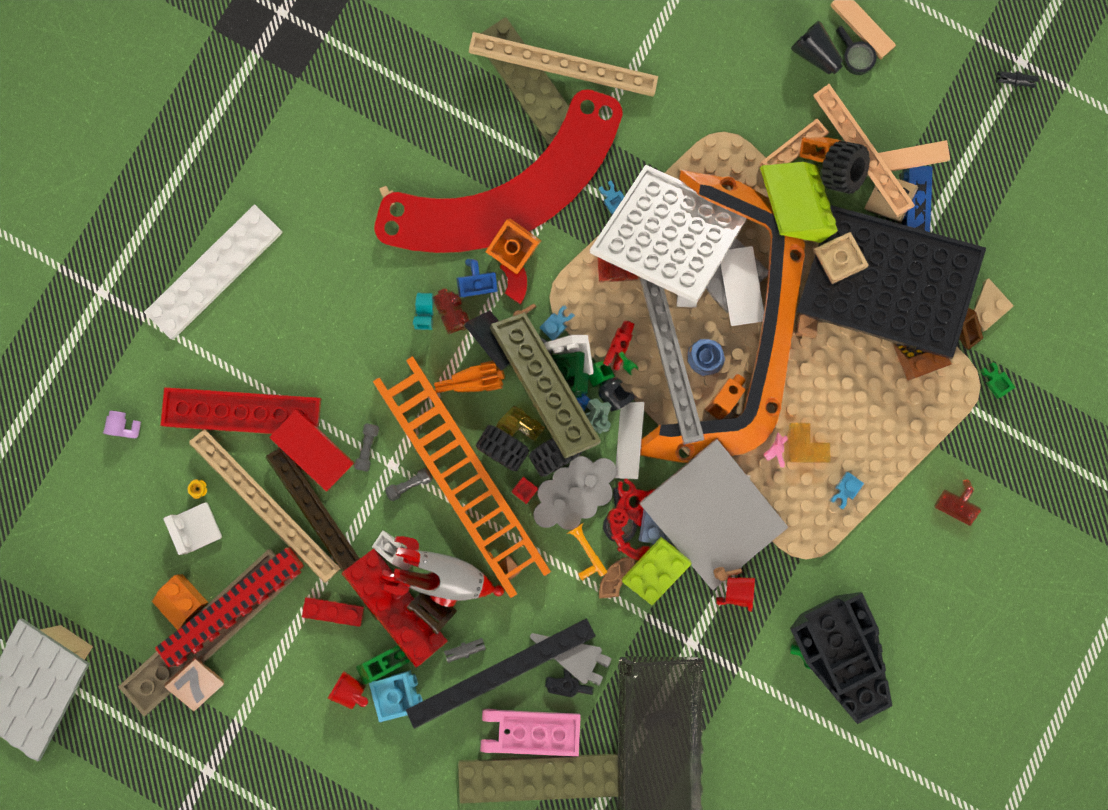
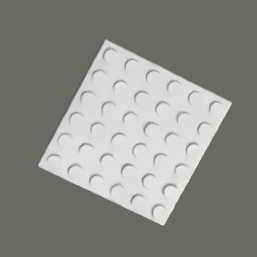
(668, 234)

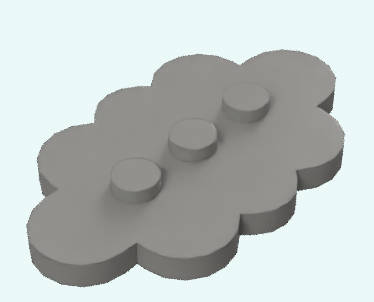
(575, 493)

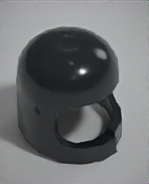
(613, 392)

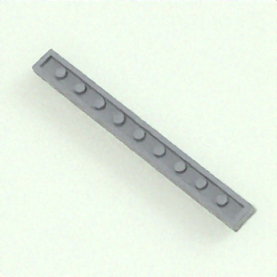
(672, 362)

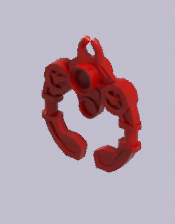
(619, 517)

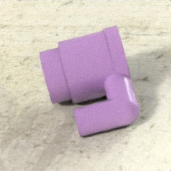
(116, 423)

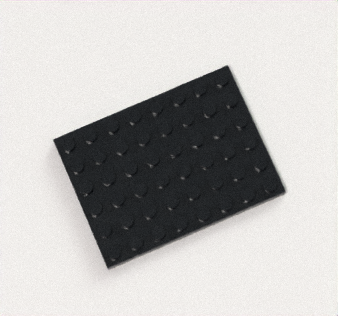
(910, 291)

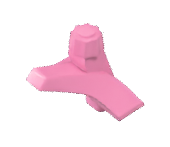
(777, 449)

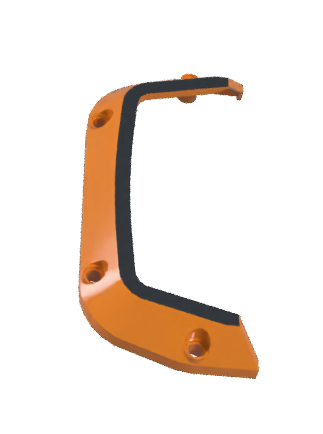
(770, 369)

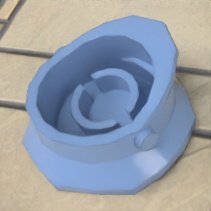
(706, 357)

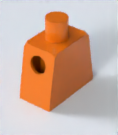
(809, 144)
(726, 397)

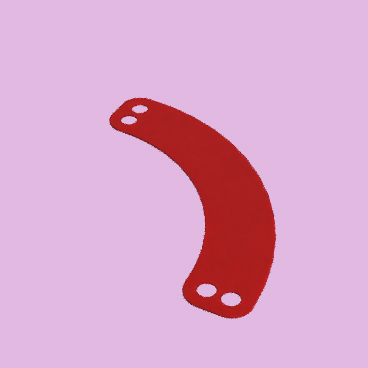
(527, 199)

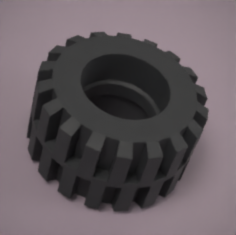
(845, 167)
(502, 448)
(549, 458)

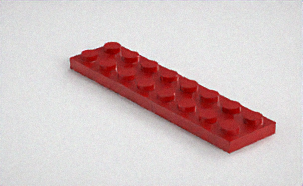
(233, 410)

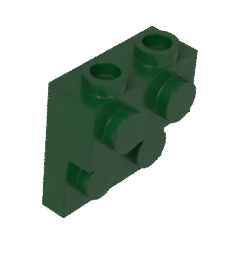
(572, 368)

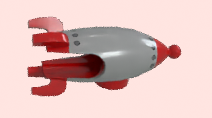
(446, 583)

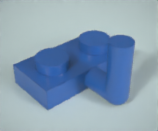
(476, 283)

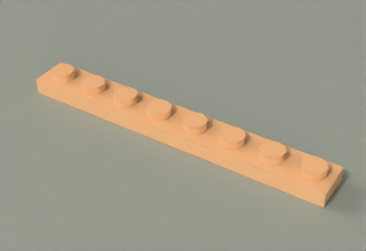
(851, 132)

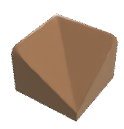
(806, 327)
(508, 565)

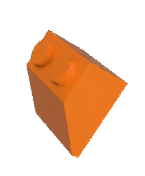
(513, 246)
(179, 601)

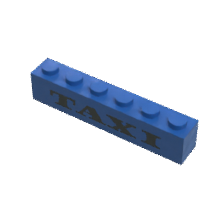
(920, 214)

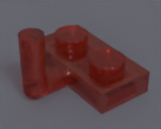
(958, 506)

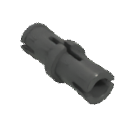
(465, 650)

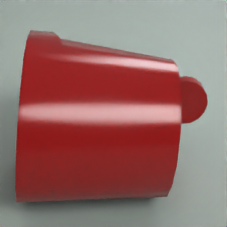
(739, 592)
(348, 692)

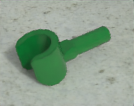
(628, 364)

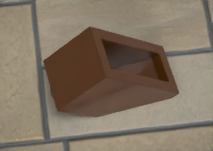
(971, 330)

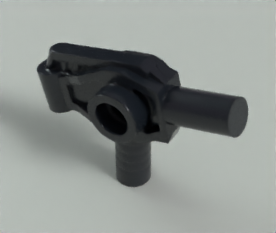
(567, 686)

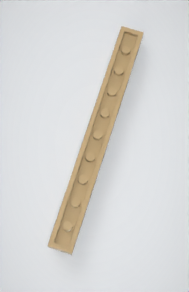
(563, 64)
(264, 506)

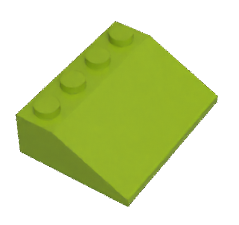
(799, 201)

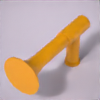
(597, 564)

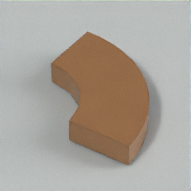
(612, 580)

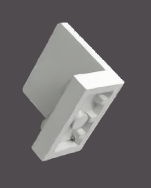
(573, 344)
(193, 529)

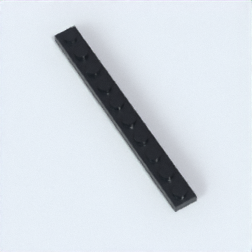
(500, 673)

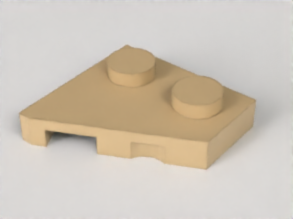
(991, 305)

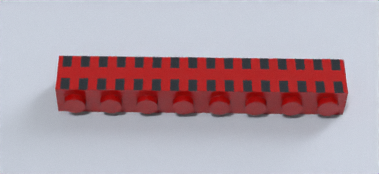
(229, 607)

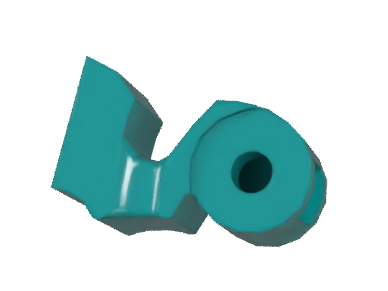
(424, 311)

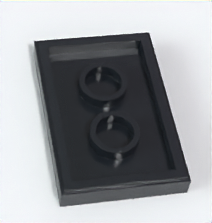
(480, 330)

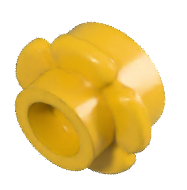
(192, 488)

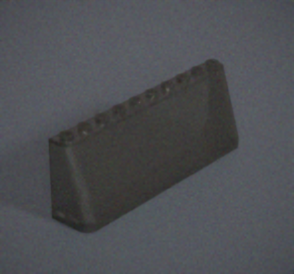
(660, 733)

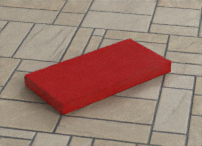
(311, 450)

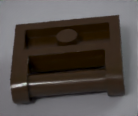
(441, 613)

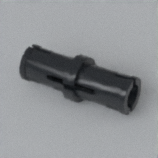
(1016, 79)

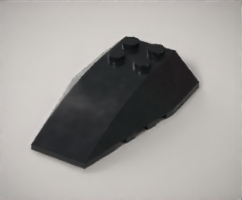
(845, 653)

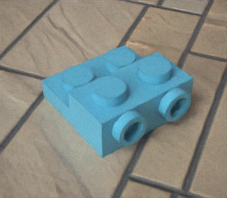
(394, 695)

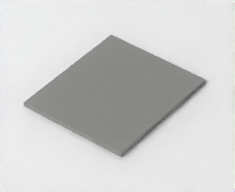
(714, 513)

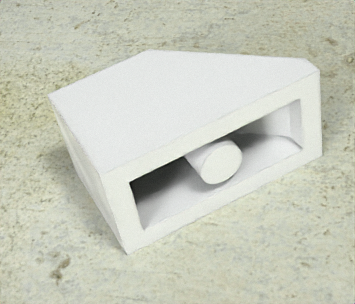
(387, 548)

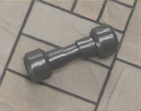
(363, 463)
(394, 491)

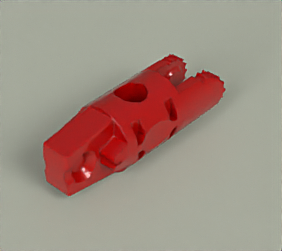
(619, 344)

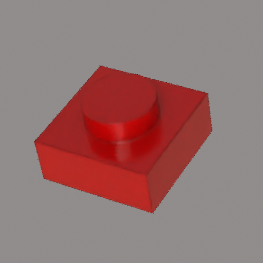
(524, 490)

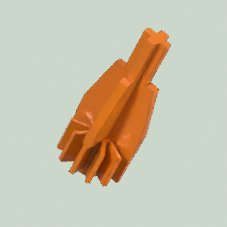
(474, 379)

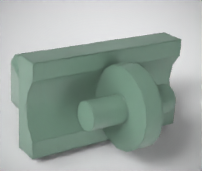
(598, 415)

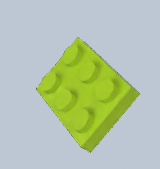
(656, 571)

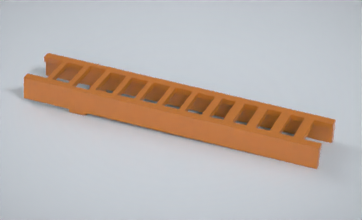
(471, 456)

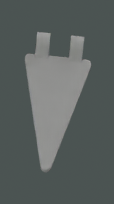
(580, 661)

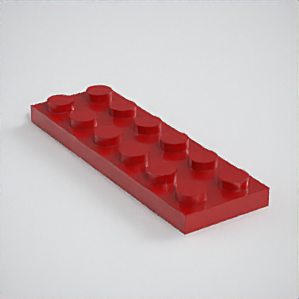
(404, 627)

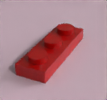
(333, 611)

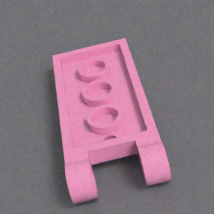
(533, 733)

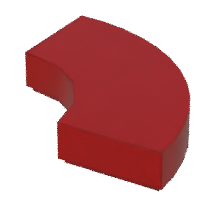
(516, 284)

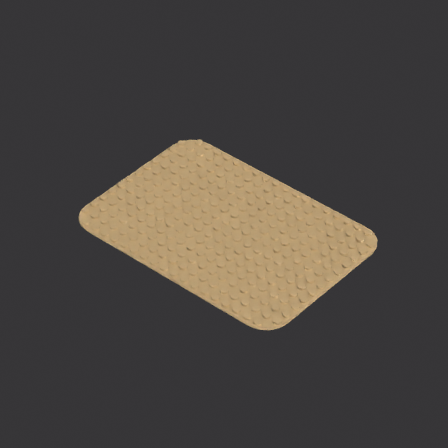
(837, 382)

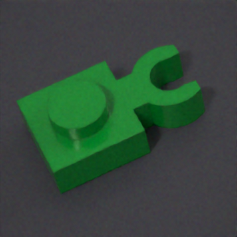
(998, 383)

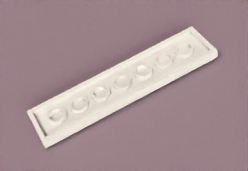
(213, 272)

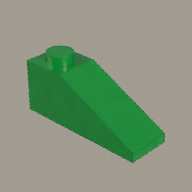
(382, 664)

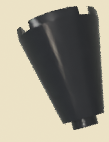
(818, 49)

